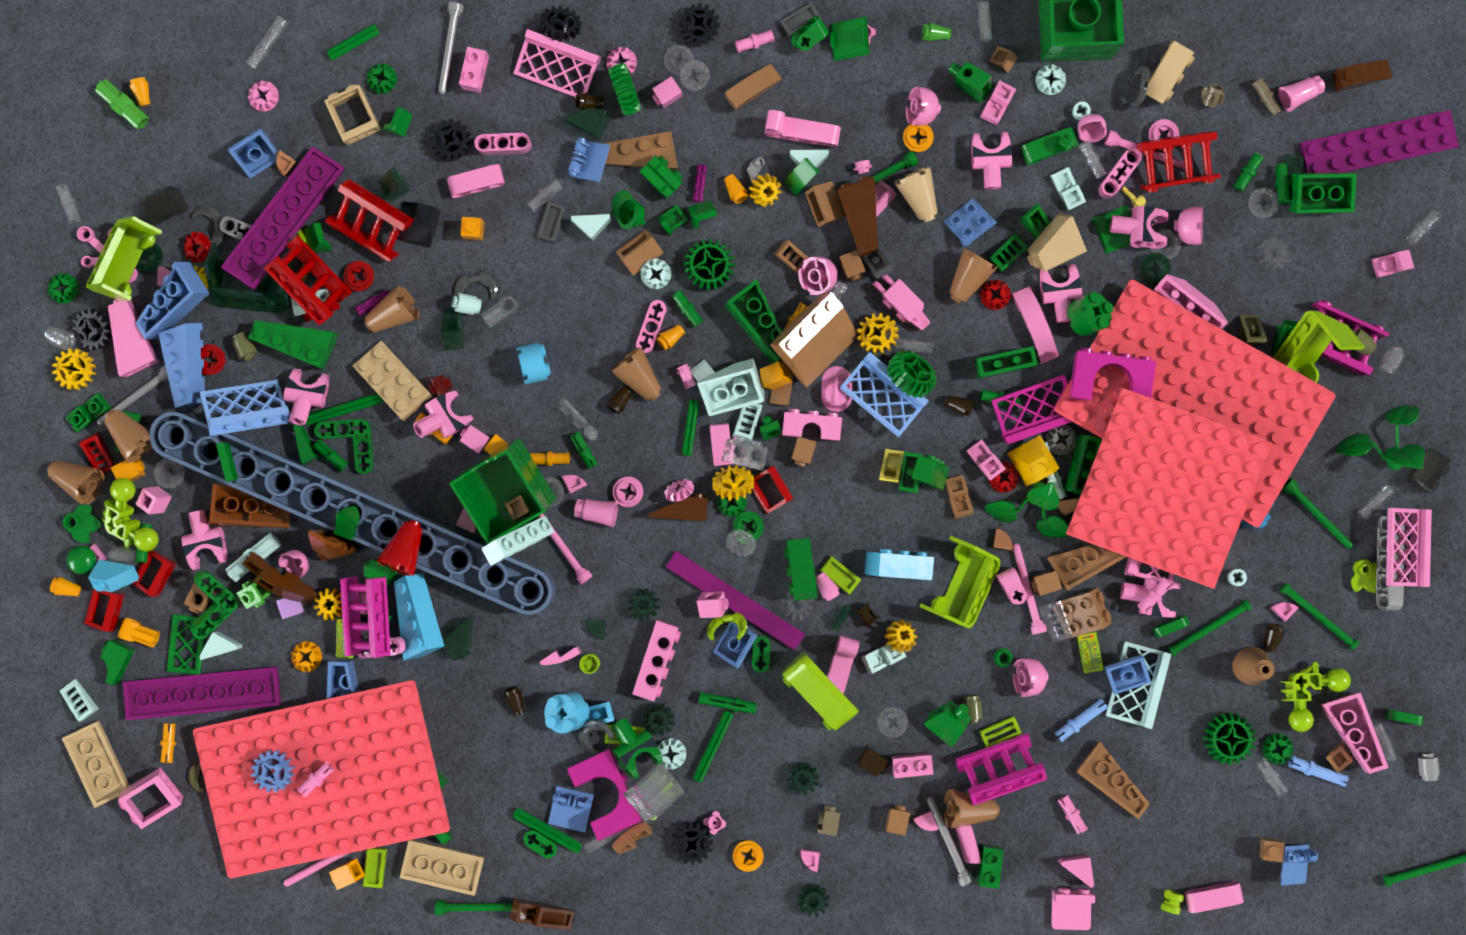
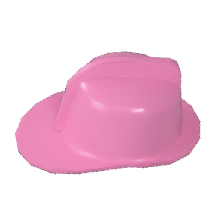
(832, 395)

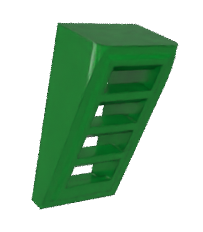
(1000, 267)
(305, 447)

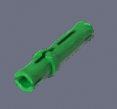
(750, 706)

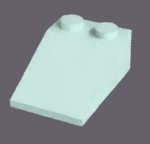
(732, 388)

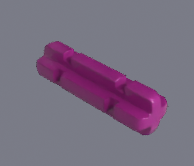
(699, 182)
(371, 303)

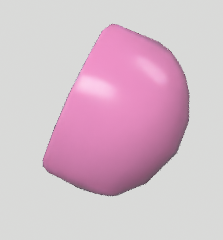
(1092, 128)
(294, 562)

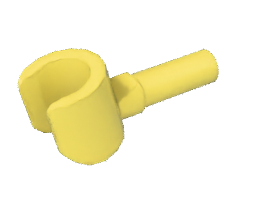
(1139, 201)

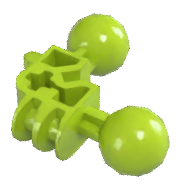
(118, 521)
(1301, 718)

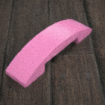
(1036, 324)

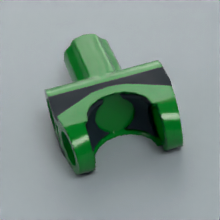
(633, 746)

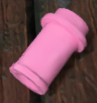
(686, 376)

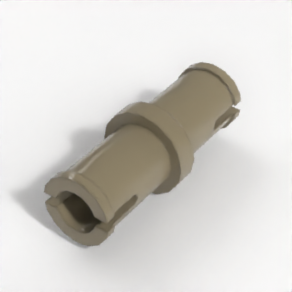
(1267, 96)

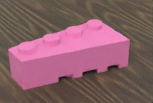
(1355, 727)

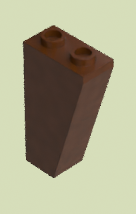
(860, 210)

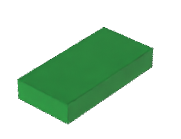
(227, 462)

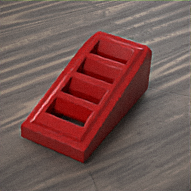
(103, 451)

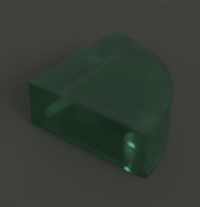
(1294, 163)
(841, 618)
(596, 627)

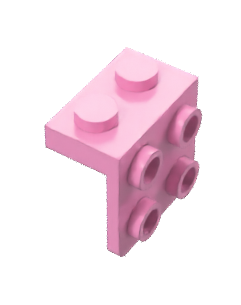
(1071, 909)

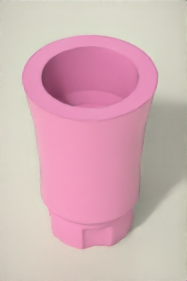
(1300, 92)
(597, 511)

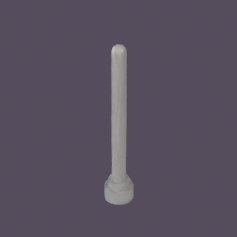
(455, 10)
(139, 393)
(964, 876)

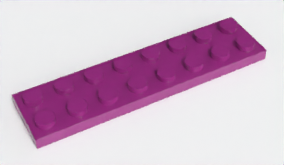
(1381, 144)
(283, 217)
(201, 693)

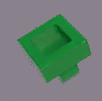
(770, 428)

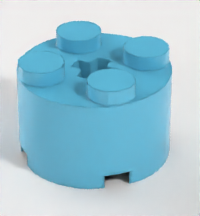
(532, 362)
(566, 712)

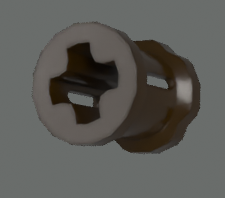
(867, 614)

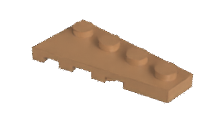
(1082, 563)
(1107, 776)

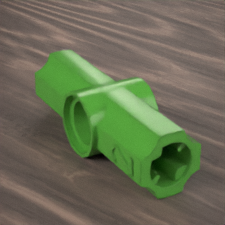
(122, 104)

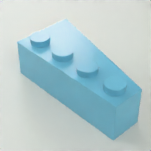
(416, 617)

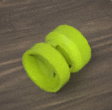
(587, 664)
(1172, 902)

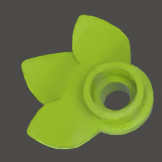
(1364, 579)

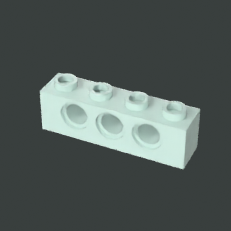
(517, 540)

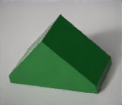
(1035, 221)

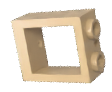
(361, 131)

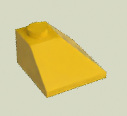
(1033, 461)

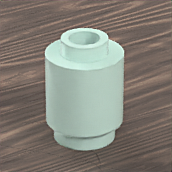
(466, 304)

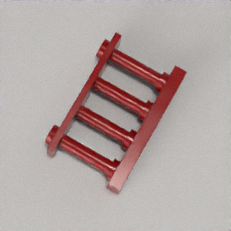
(1185, 142)
(383, 211)
(298, 290)

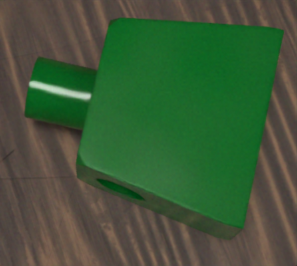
(971, 80)
(948, 721)

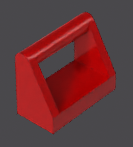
(780, 485)
(160, 578)
(112, 612)

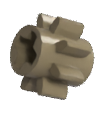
(1213, 95)

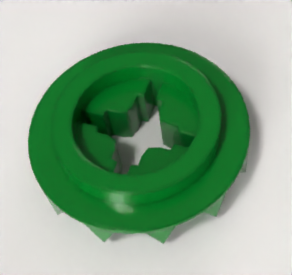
(385, 85)
(69, 294)
(731, 511)
(748, 516)
(1270, 744)

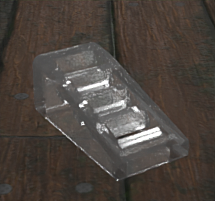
(1047, 617)

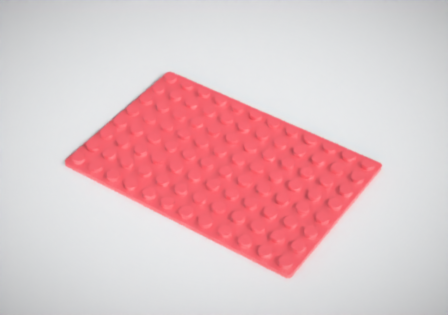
(1208, 376)
(375, 797)

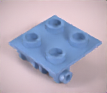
(588, 160)
(969, 222)
(570, 809)
(1295, 864)

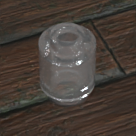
(59, 337)
(1391, 360)
(122, 555)

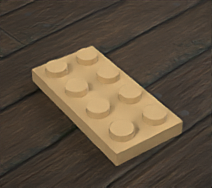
(392, 380)
(96, 763)
(442, 867)

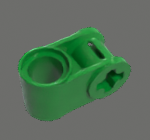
(811, 32)

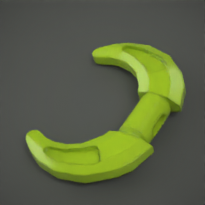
(737, 618)

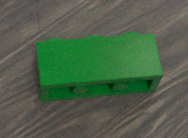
(1005, 362)
(1081, 463)
(930, 471)
(800, 569)

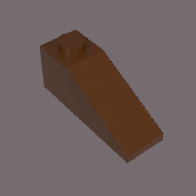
(1360, 75)
(688, 509)

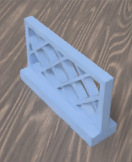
(880, 372)
(247, 418)

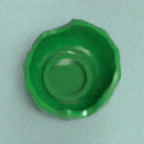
(81, 560)

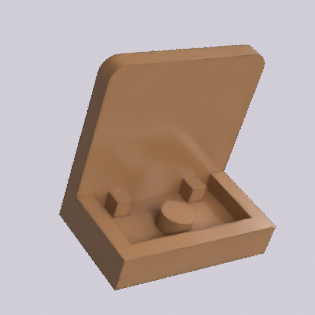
(1086, 612)

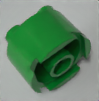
(1089, 314)

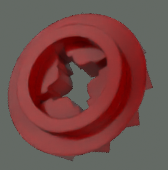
(201, 253)
(358, 267)
(986, 295)
(216, 353)
(1005, 486)

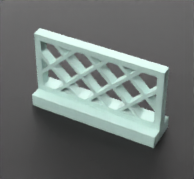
(1154, 692)

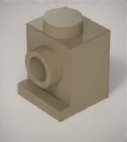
(829, 821)

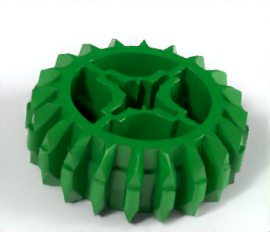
(624, 89)
(700, 267)
(911, 374)
(1246, 739)

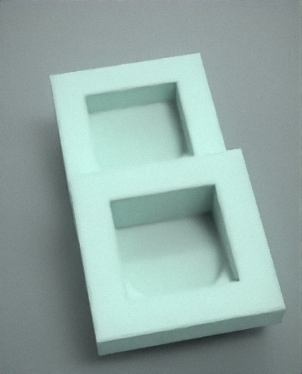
(1067, 188)
(881, 658)

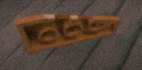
(238, 509)
(330, 545)

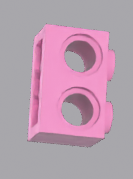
(474, 69)
(912, 765)

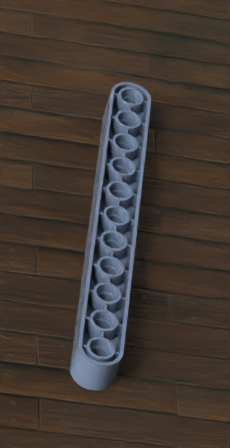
(339, 495)

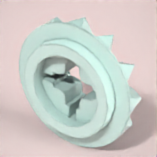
(1043, 84)
(646, 273)
(677, 747)

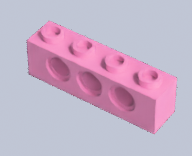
(642, 687)

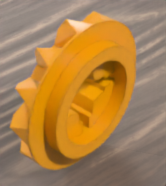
(925, 132)
(315, 657)
(750, 864)

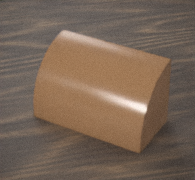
(825, 204)
(639, 251)

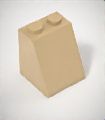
(1056, 243)

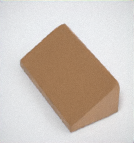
(782, 394)

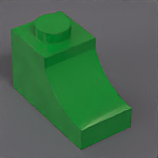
(117, 659)

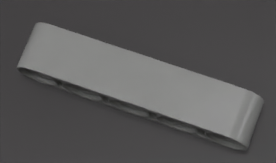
(1387, 596)

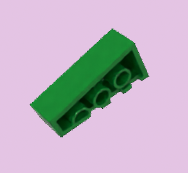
(756, 318)
(299, 342)

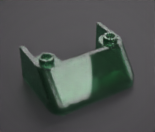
(232, 293)

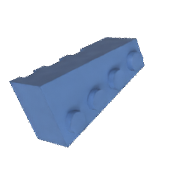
(173, 301)
(183, 363)
(341, 678)

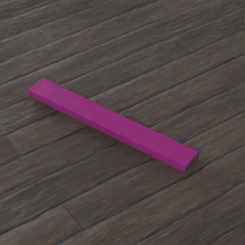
(736, 600)

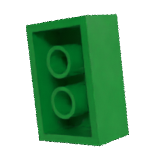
(1323, 192)

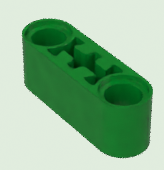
(1046, 147)

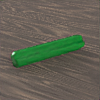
(353, 41)
(690, 427)

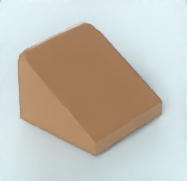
(1003, 59)

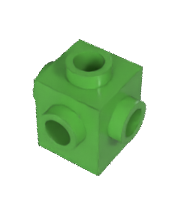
(251, 595)

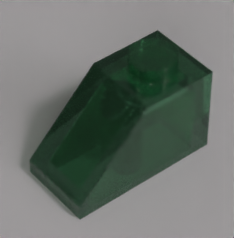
(589, 121)
(393, 185)
(452, 329)
(460, 640)

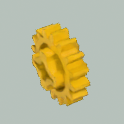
(875, 339)
(76, 359)
(733, 482)

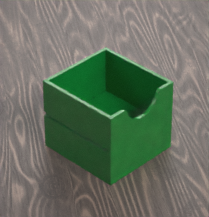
(1080, 29)
(496, 480)

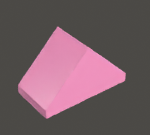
(1080, 867)

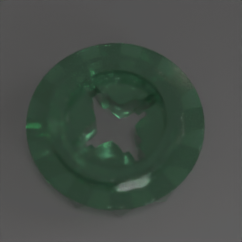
(155, 259)
(1148, 262)

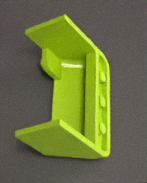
(120, 257)
(1310, 340)
(969, 585)
(819, 691)

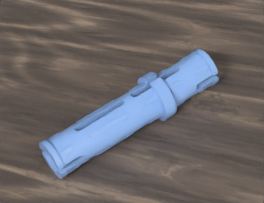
(1080, 720)
(1310, 768)

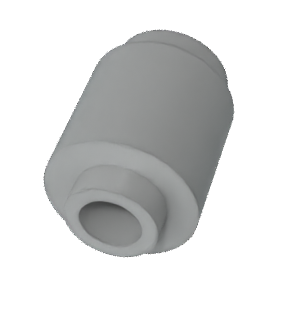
(1428, 766)

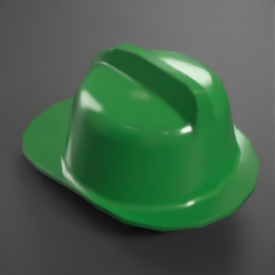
(627, 210)

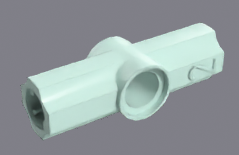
(263, 548)

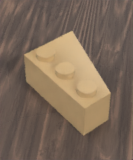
(1169, 71)

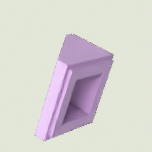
(289, 608)

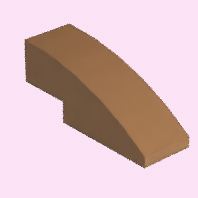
(752, 87)

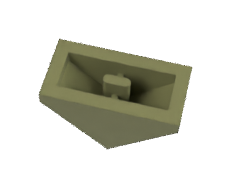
(1251, 330)

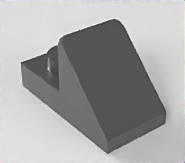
(877, 264)

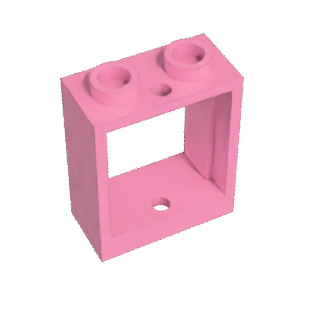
(164, 784)

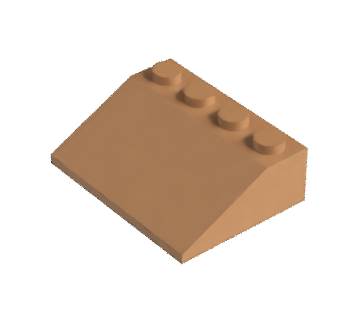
(815, 338)

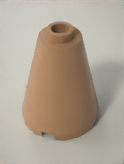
(970, 275)
(392, 311)
(638, 374)
(128, 435)
(77, 480)
(1252, 666)
(962, 812)

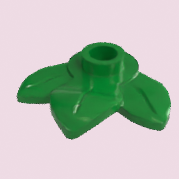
(84, 523)

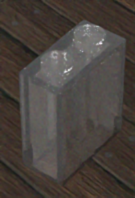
(653, 793)

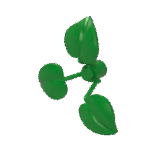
(1408, 456)
(1041, 495)

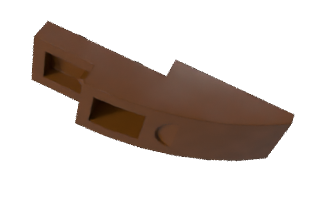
(284, 586)

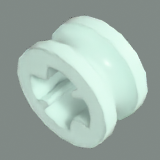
(1082, 105)
(1231, 578)

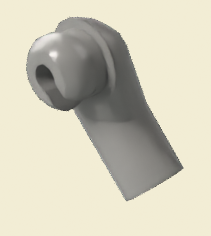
(754, 168)

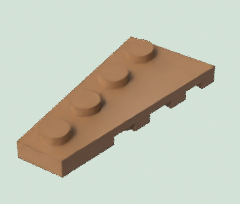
(641, 150)

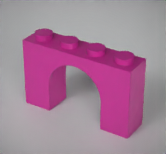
(1087, 364)
(606, 766)

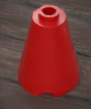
(403, 549)

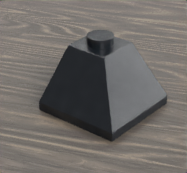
(423, 226)

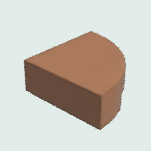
(284, 163)
(1002, 540)

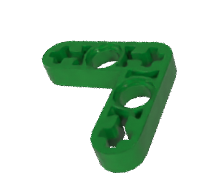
(358, 437)
(218, 606)

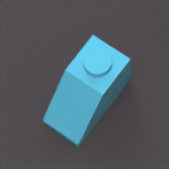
(112, 576)

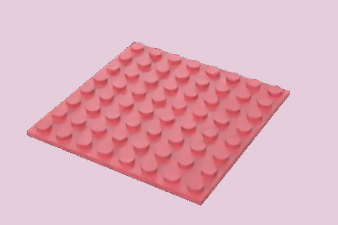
(1168, 488)

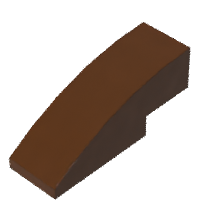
(541, 914)

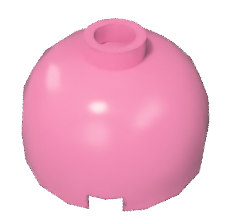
(923, 106)
(1190, 225)
(817, 275)
(1030, 677)

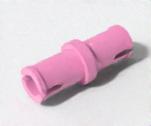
(754, 41)
(1155, 595)
(315, 779)
(1072, 814)

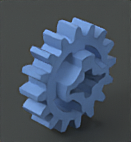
(268, 763)

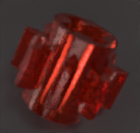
(440, 385)

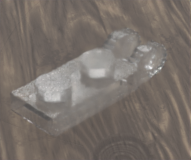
(579, 421)

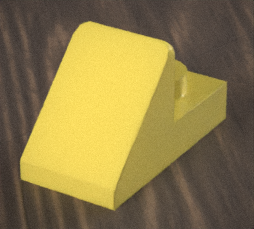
(891, 466)

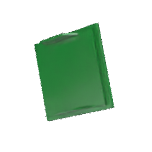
(849, 38)
(1109, 240)

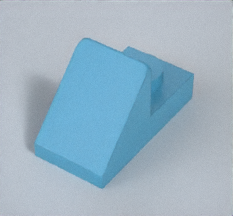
(601, 712)

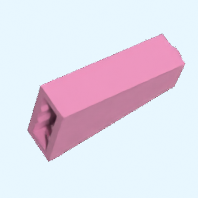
(131, 349)

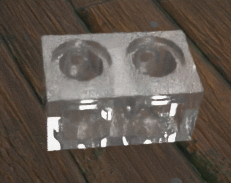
(744, 457)

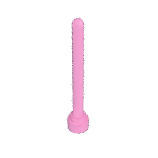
(1114, 139)
(581, 573)
(1037, 624)
(311, 869)

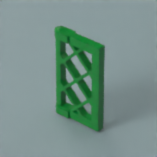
(172, 648)

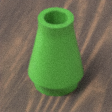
(935, 32)

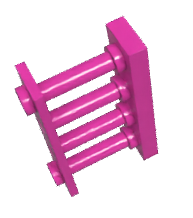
(1343, 357)
(377, 616)
(1006, 784)

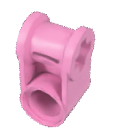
(1011, 582)

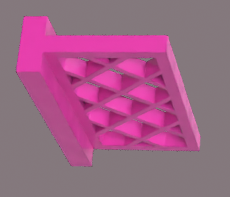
(1035, 426)

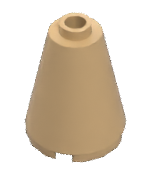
(919, 193)

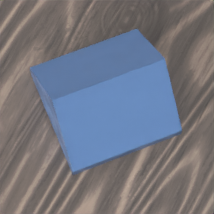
(254, 153)
(731, 648)
(1127, 674)

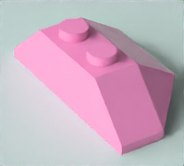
(1191, 299)

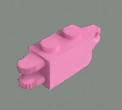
(904, 302)

